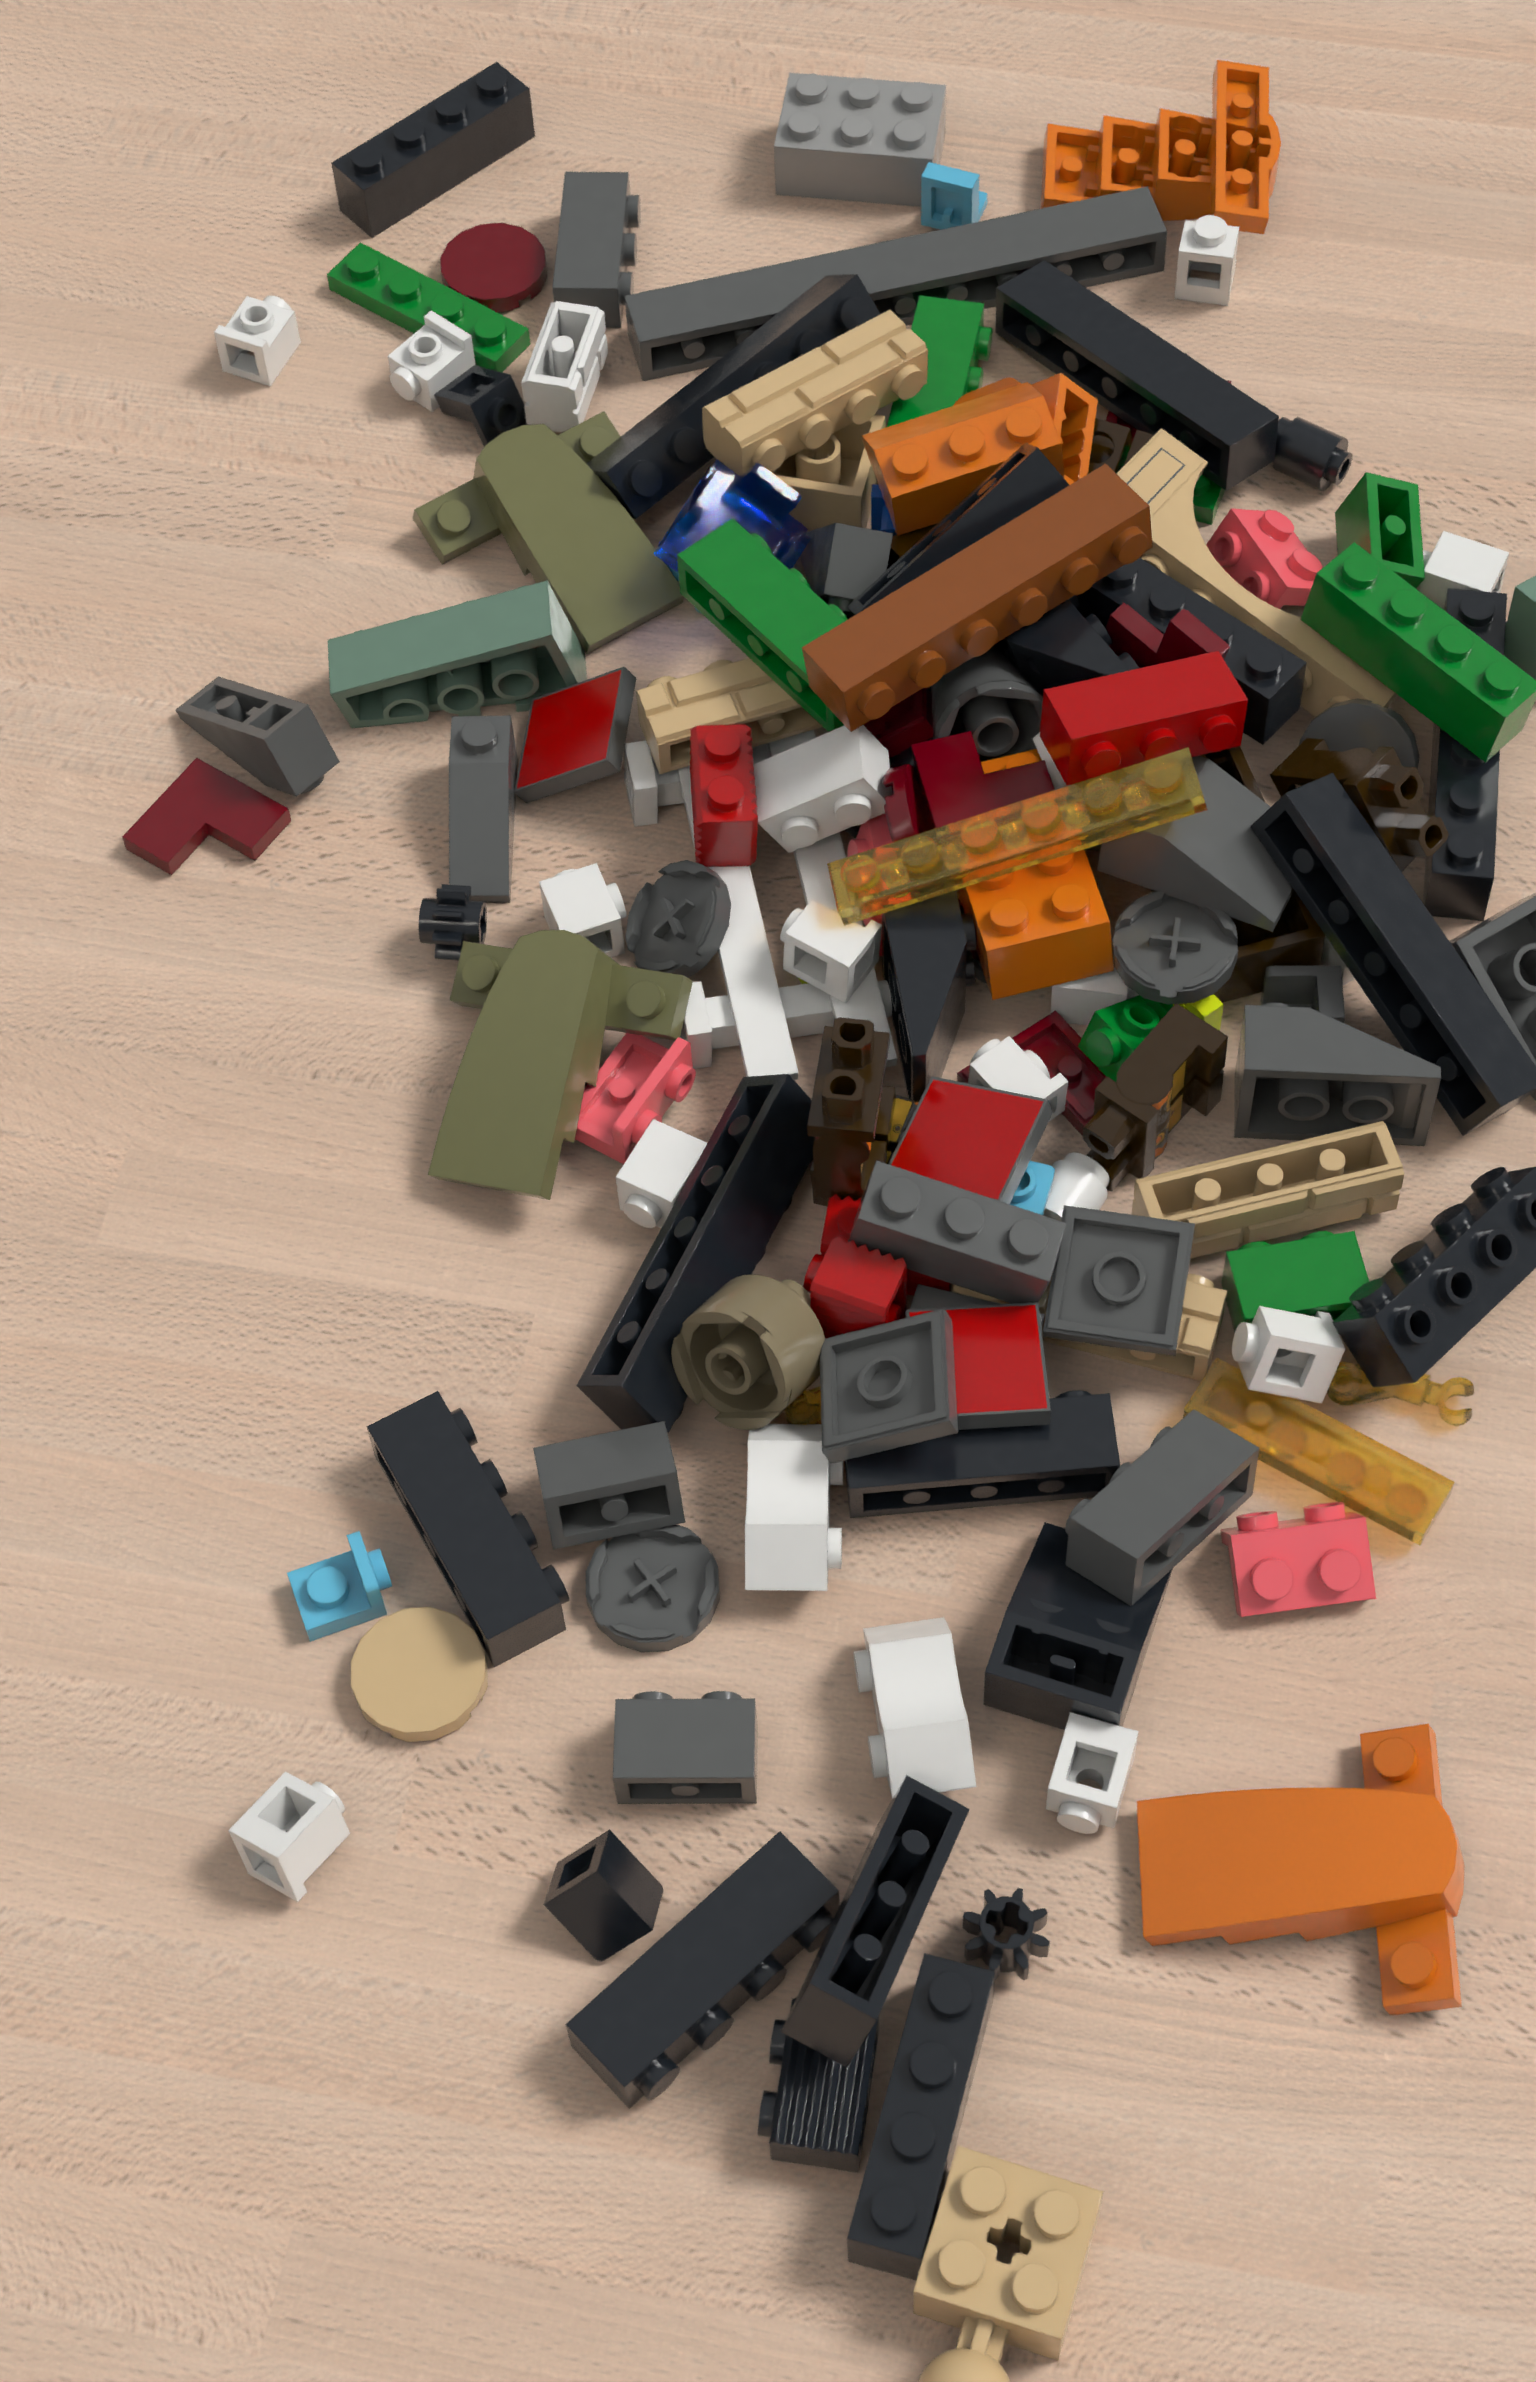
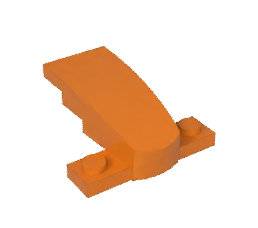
(1185, 159)
(1318, 1867)

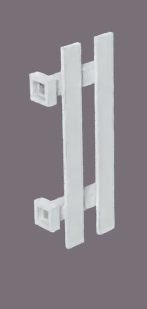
(755, 1010)

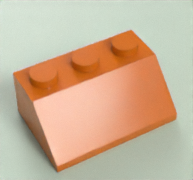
(946, 454)

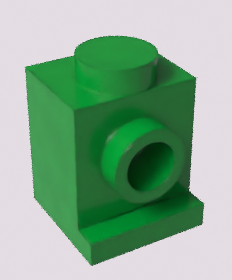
(1119, 1030)

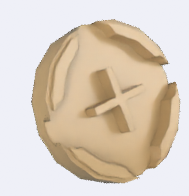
(419, 1674)

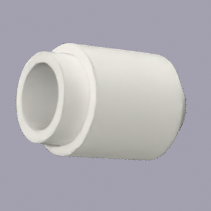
(1076, 1183)

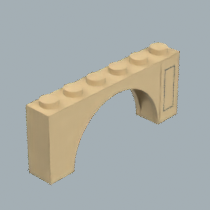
(1165, 479)

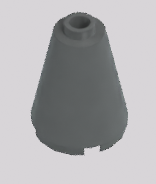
(991, 702)

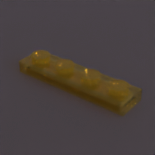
(1325, 1453)

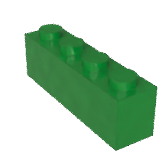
(955, 345)
(759, 608)
(1420, 651)

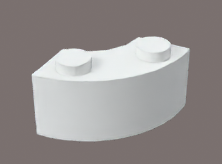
(790, 1510)
(916, 1705)

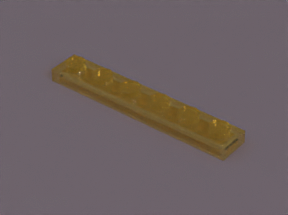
(1016, 836)

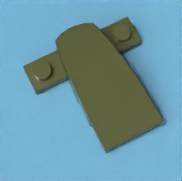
(559, 527)
(537, 1052)

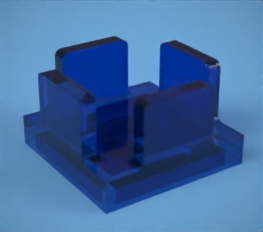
(754, 500)

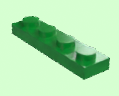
(407, 296)

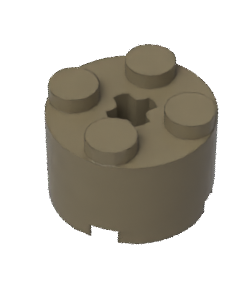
(749, 1350)

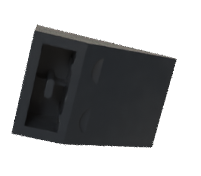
(1063, 649)
(1068, 1642)

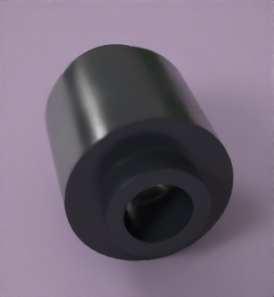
(1311, 453)

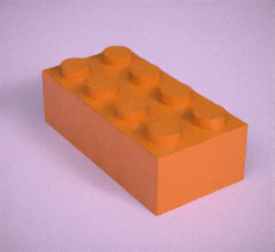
(1038, 921)

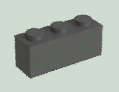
(597, 242)
(957, 1235)
(1160, 1506)

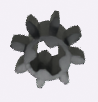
(451, 920)
(991, 1922)

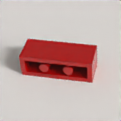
(1142, 715)

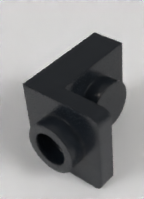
(486, 400)

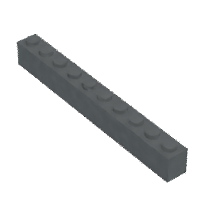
(1086, 239)

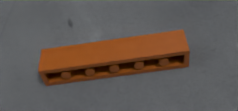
(978, 597)

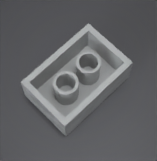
(858, 138)

